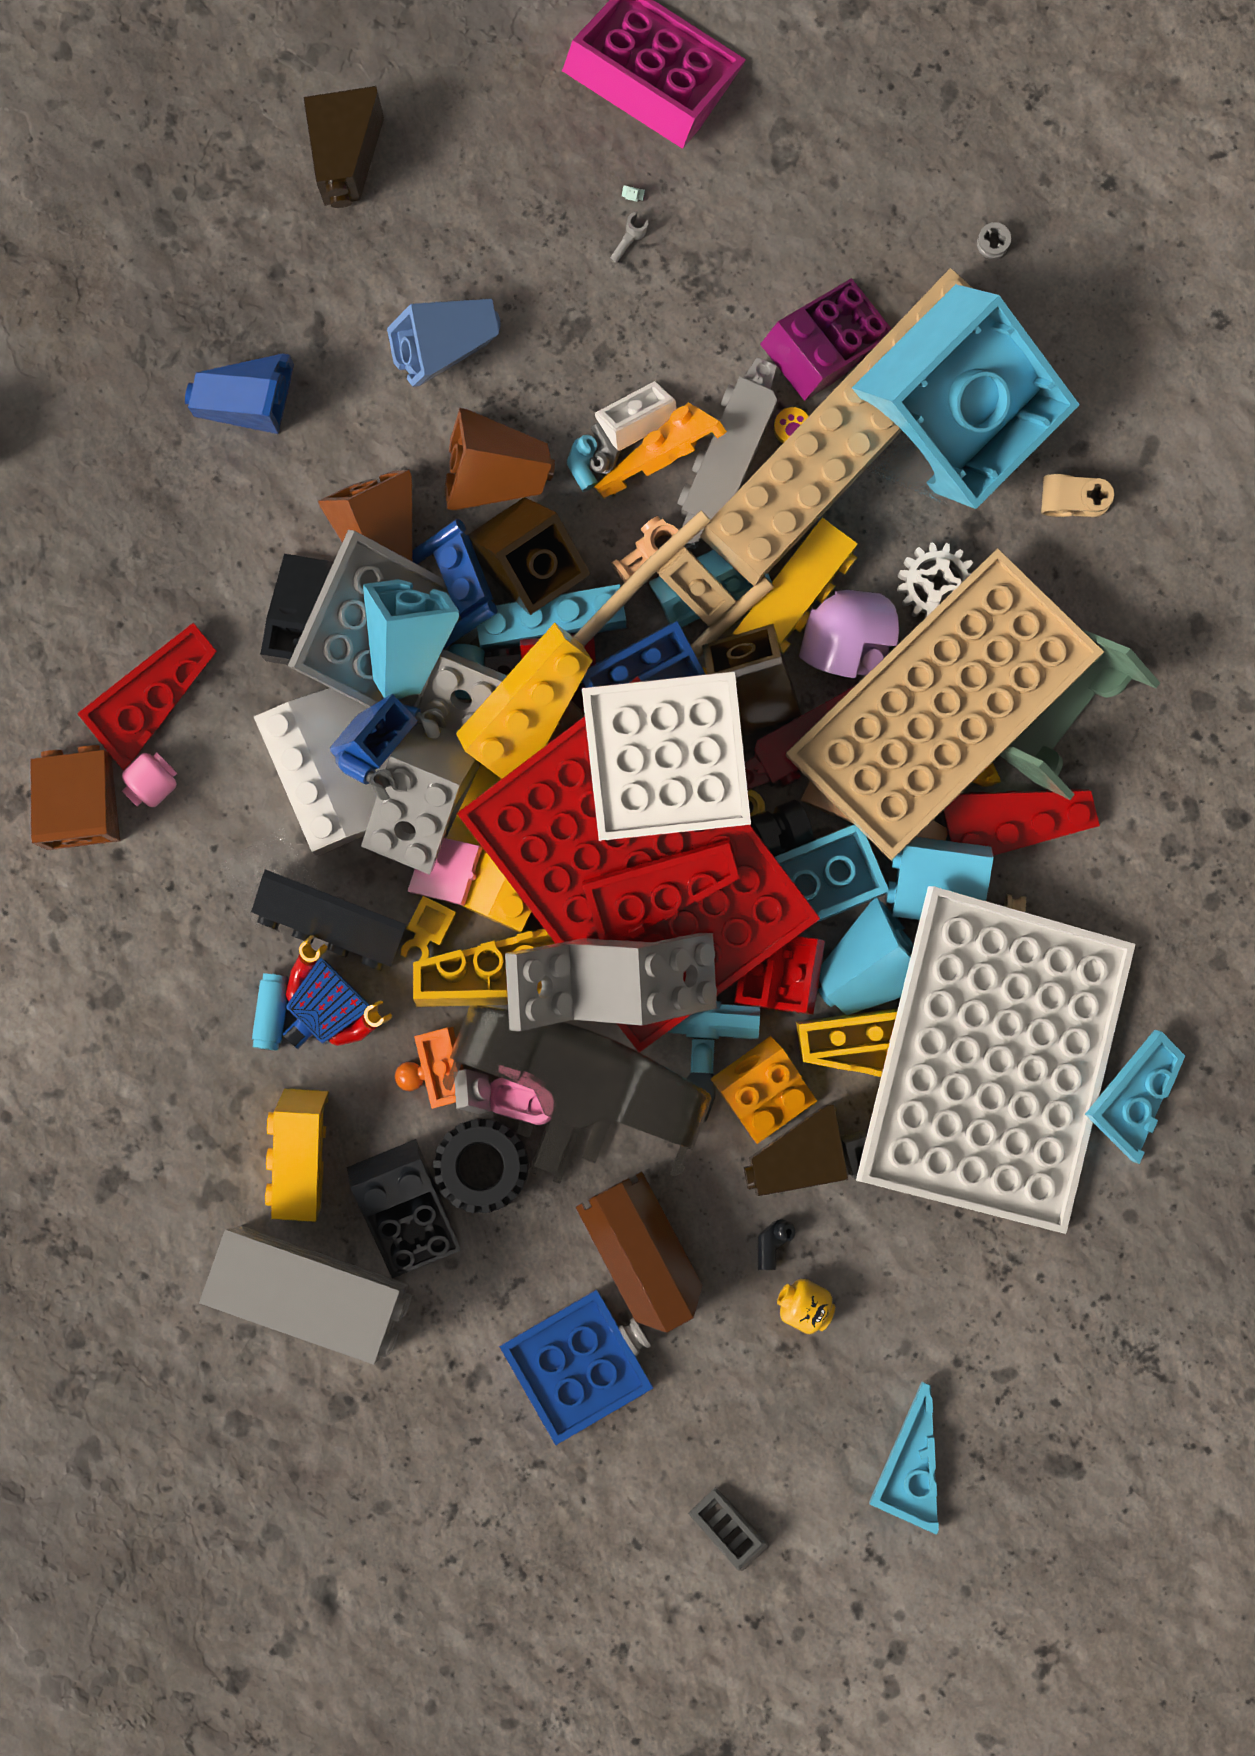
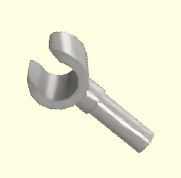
(631, 234)

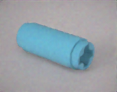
(270, 1012)

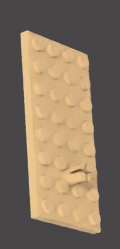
(944, 704)

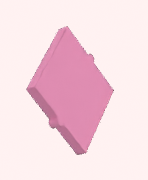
(451, 874)

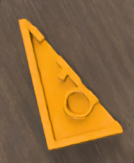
(662, 447)

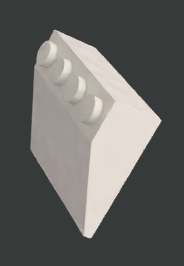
(325, 800)

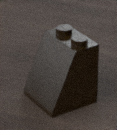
(343, 141)
(529, 554)
(760, 674)
(800, 1157)

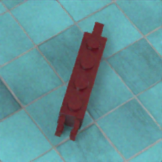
(770, 758)

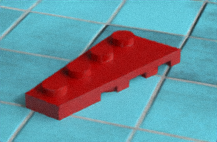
(141, 700)
(1018, 818)
(645, 894)

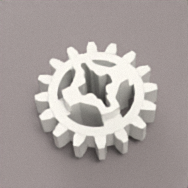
(922, 578)

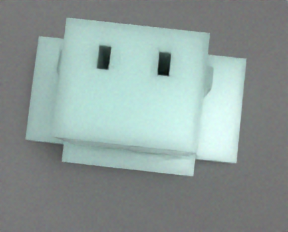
(633, 193)

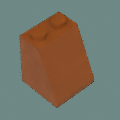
(73, 799)

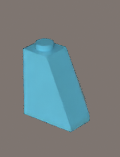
(406, 634)
(867, 962)

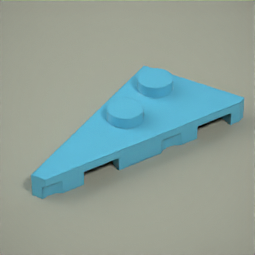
(908, 1478)

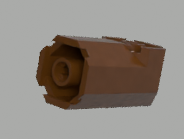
(643, 1254)

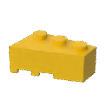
(848, 1041)
(296, 1155)

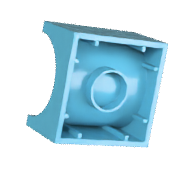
(969, 393)

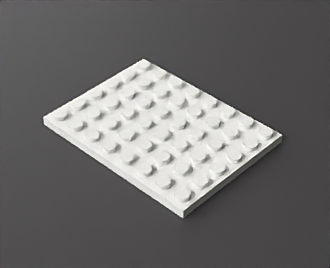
(995, 1060)

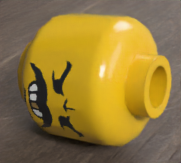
(806, 1306)

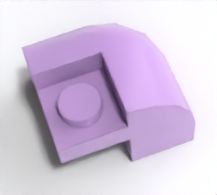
(850, 633)

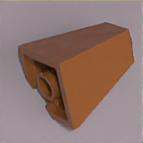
(493, 463)
(375, 510)

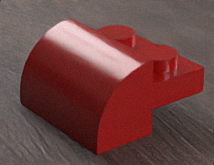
(785, 979)

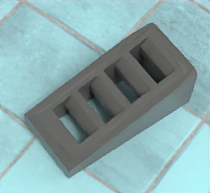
(746, 1558)

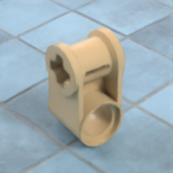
(1070, 496)

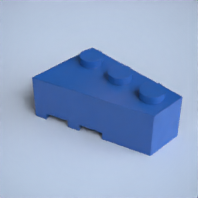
(654, 657)

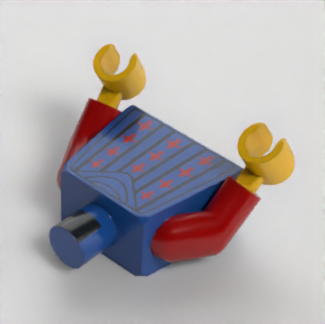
(326, 1003)

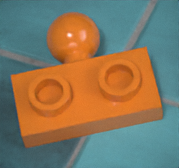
(435, 1060)

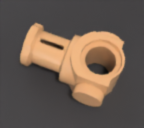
(644, 547)

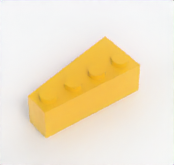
(526, 704)

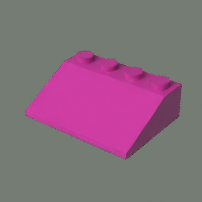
(653, 66)

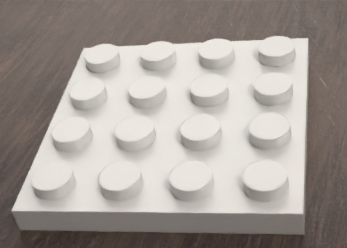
(666, 756)

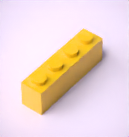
(802, 582)

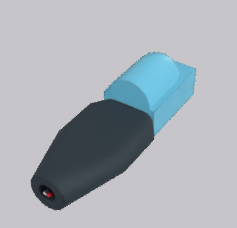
(702, 1067)

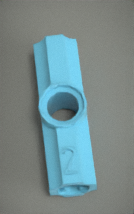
(723, 1021)

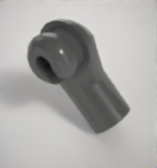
(606, 454)

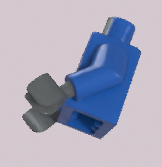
(374, 737)

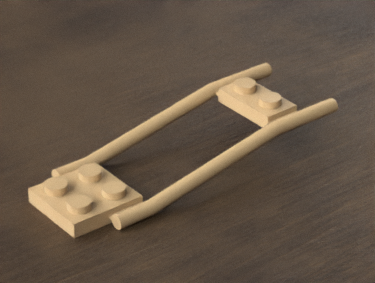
(690, 582)

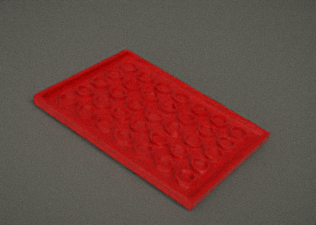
(546, 842)

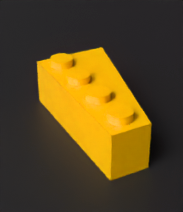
(471, 974)

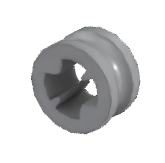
(1003, 236)
(634, 1336)

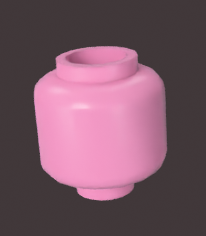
(148, 780)

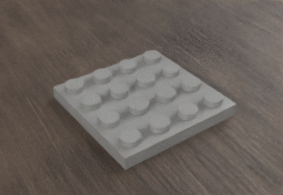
(335, 637)

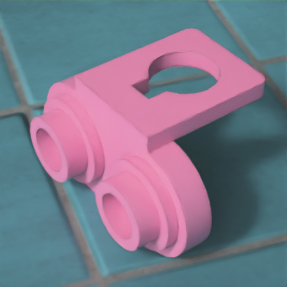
(516, 1102)

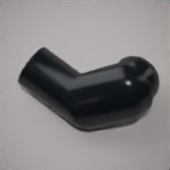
(770, 1240)

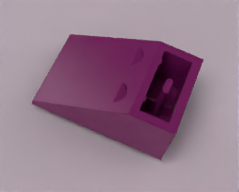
(825, 338)

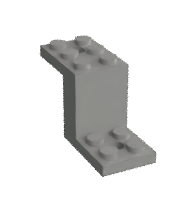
(430, 770)
(611, 981)

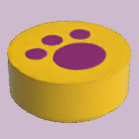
(787, 422)

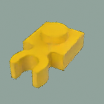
(429, 924)

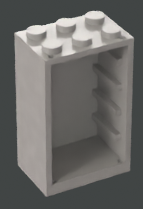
(306, 1294)

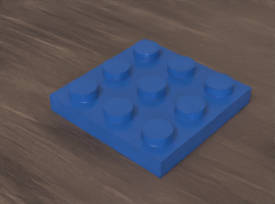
(576, 1367)

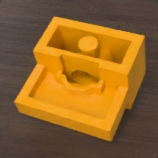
(764, 1089)

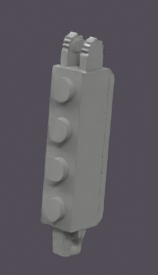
(729, 457)

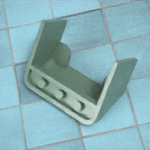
(1033, 750)

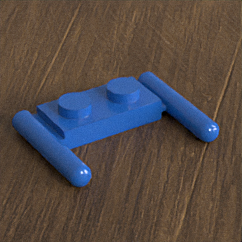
(461, 576)

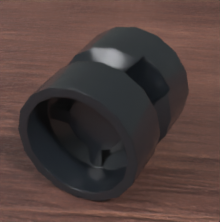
(784, 828)

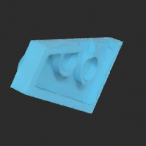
(1132, 1099)

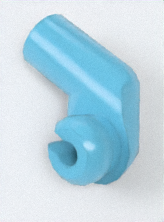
(579, 461)

